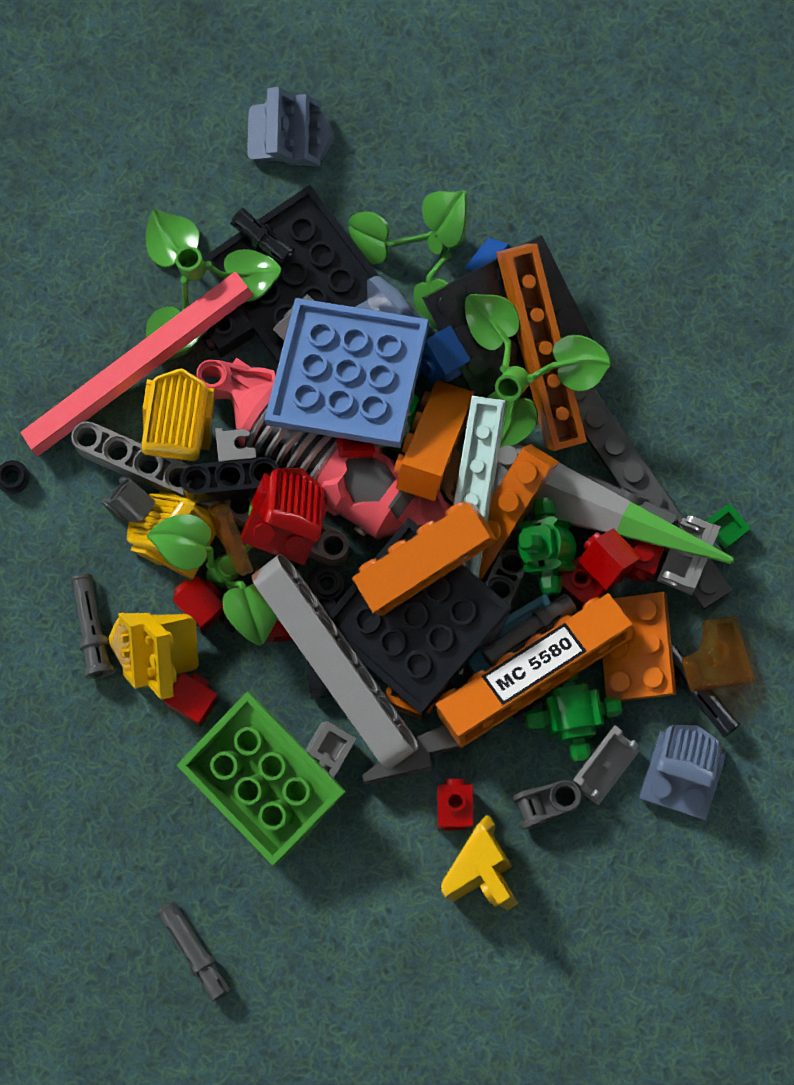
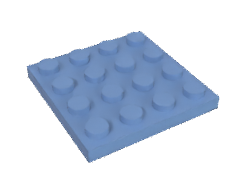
(347, 372)

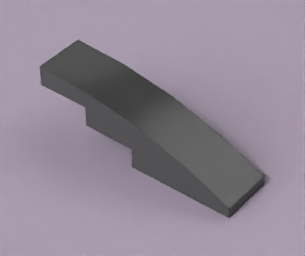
(430, 744)

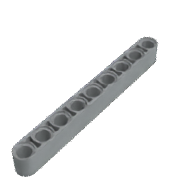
(167, 469)

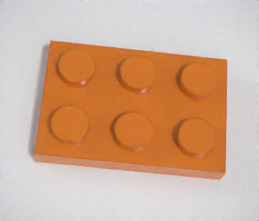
(644, 663)

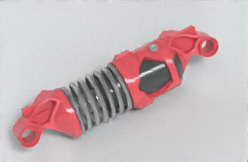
(354, 487)

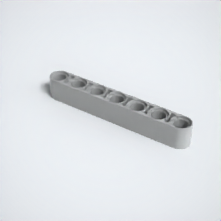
(335, 662)

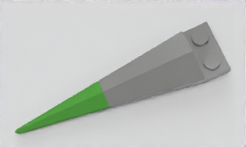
(601, 510)

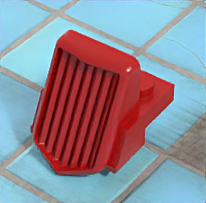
(286, 514)

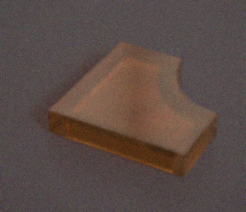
(230, 538)
(720, 659)

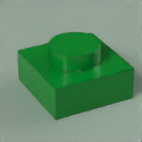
(731, 526)

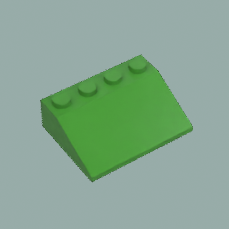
(261, 779)

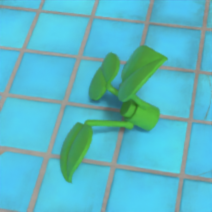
(442, 212)
(175, 241)
(578, 359)
(184, 545)

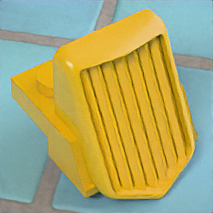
(177, 416)
(165, 506)
(155, 649)
(480, 865)

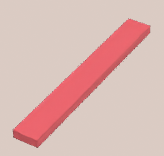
(136, 363)

